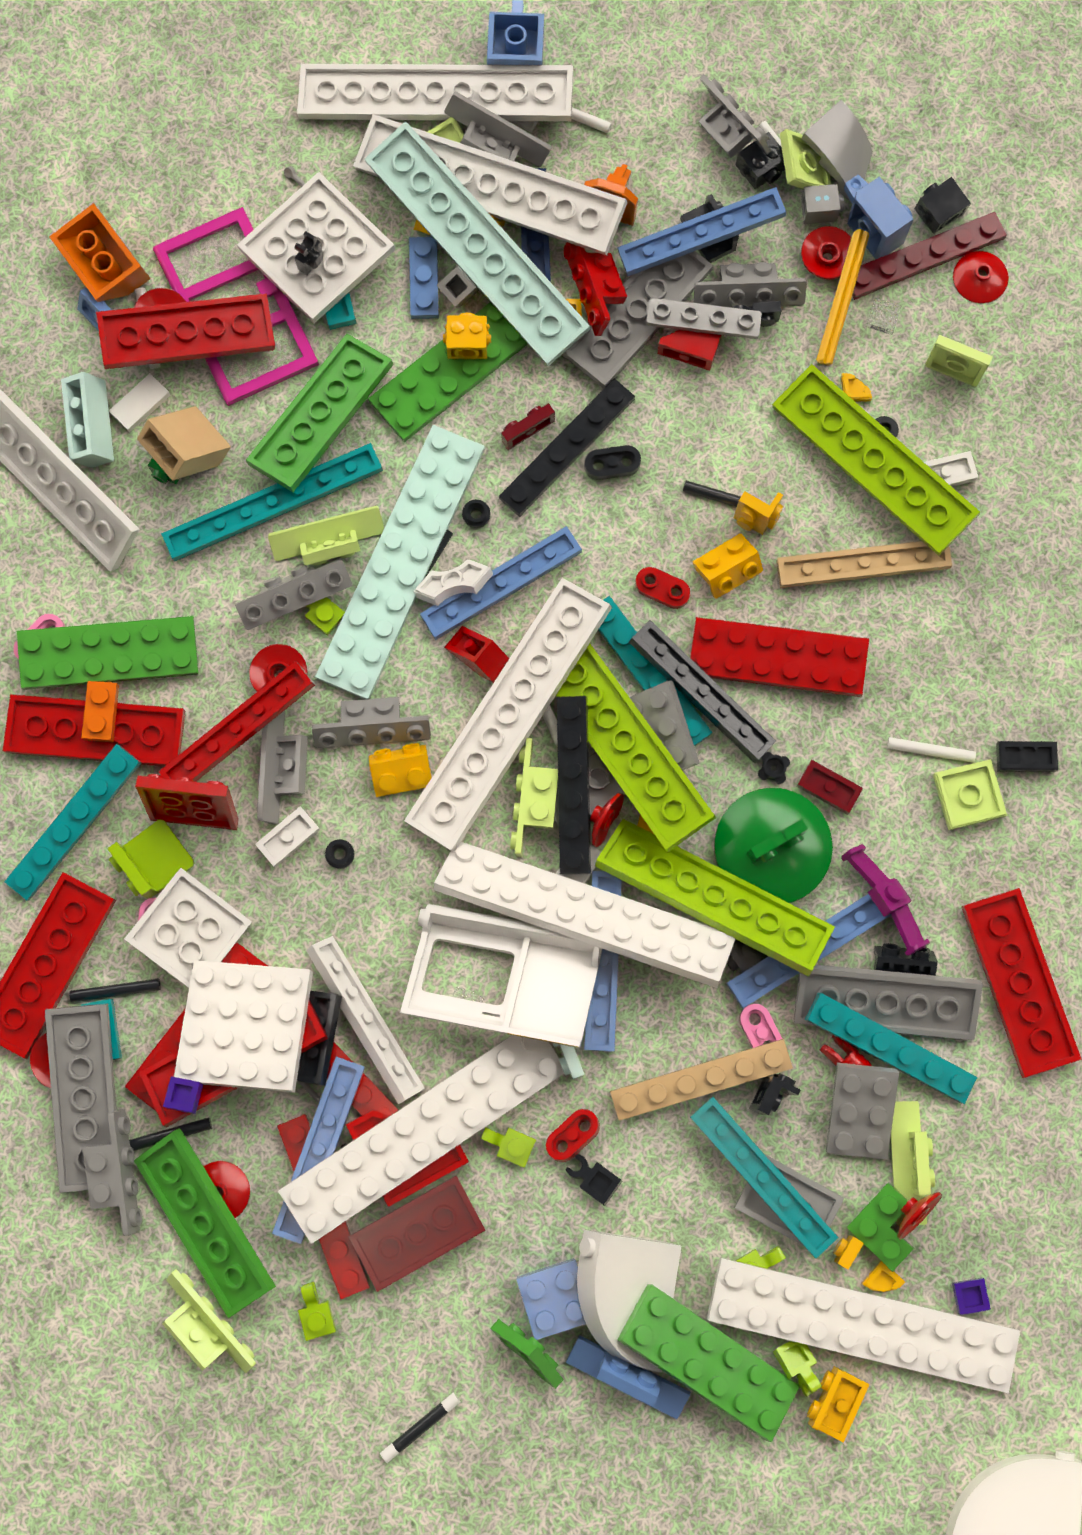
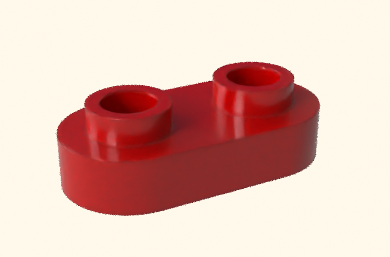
(661, 589)
(570, 1133)

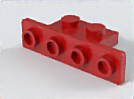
(596, 282)

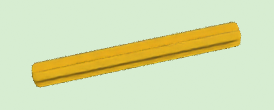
(842, 297)

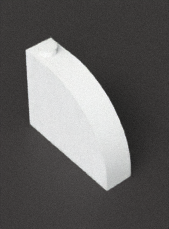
(612, 1279)
(1022, 1498)

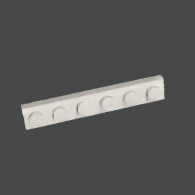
(365, 1020)

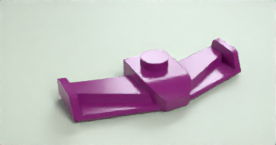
(888, 897)

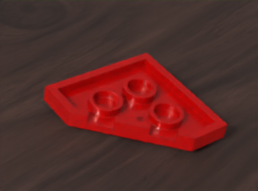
(442, 1166)

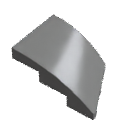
(840, 144)

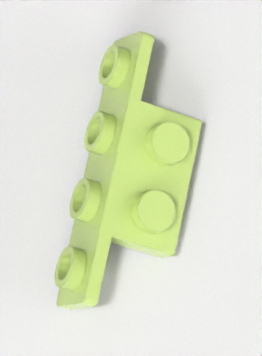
(327, 537)
(537, 798)
(910, 1154)
(201, 1330)

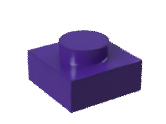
(183, 1095)
(971, 1296)

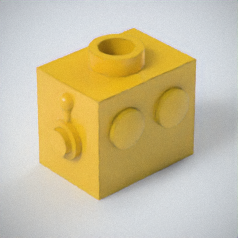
(466, 336)

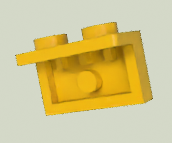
(756, 514)
(729, 565)
(400, 769)
(837, 1403)

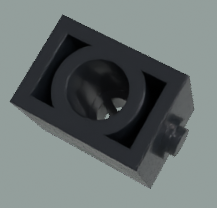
(759, 166)
(942, 204)

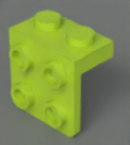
(150, 859)

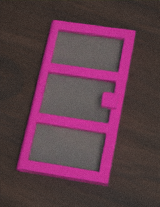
(210, 266)

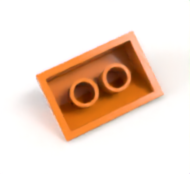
(99, 256)

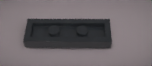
(316, 1060)

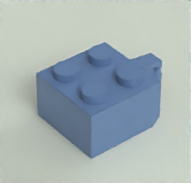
(515, 37)
(878, 213)
(551, 1298)

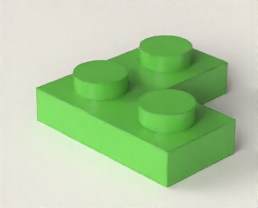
(875, 1227)
(529, 1350)

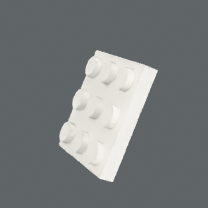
(186, 926)

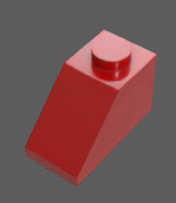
(690, 347)
(478, 653)

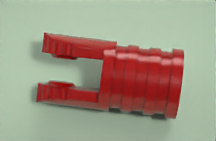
(852, 1056)

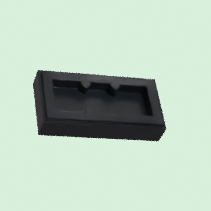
(1027, 756)

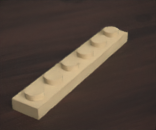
(860, 564)
(701, 1079)

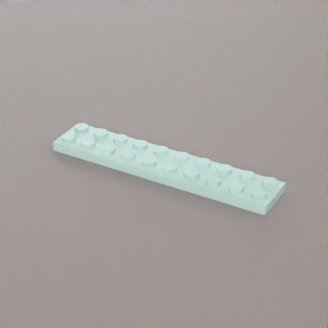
(477, 243)
(400, 562)

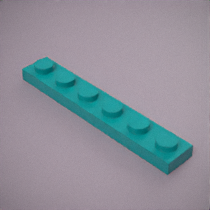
(618, 633)
(72, 822)
(891, 1048)
(764, 1177)

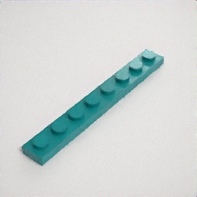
(271, 503)

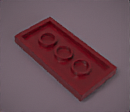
(416, 1233)

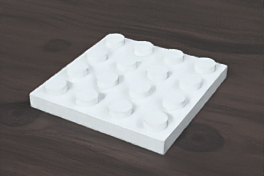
(348, 242)
(244, 1025)

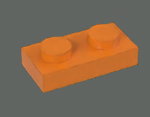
(100, 711)

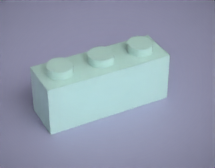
(87, 419)

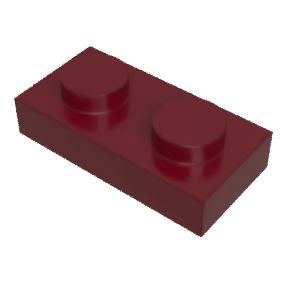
(536, 420)
(829, 787)

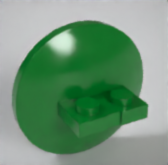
(775, 842)

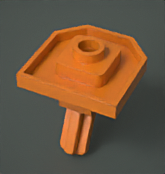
(616, 185)

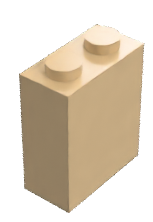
(183, 442)

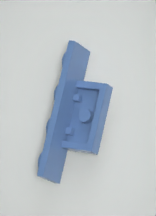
(628, 1378)

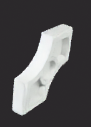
(465, 578)

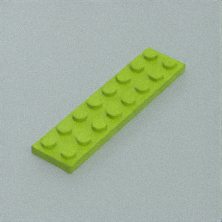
(875, 459)
(636, 754)
(715, 897)

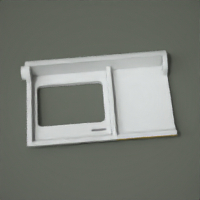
(546, 987)

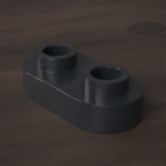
(611, 460)

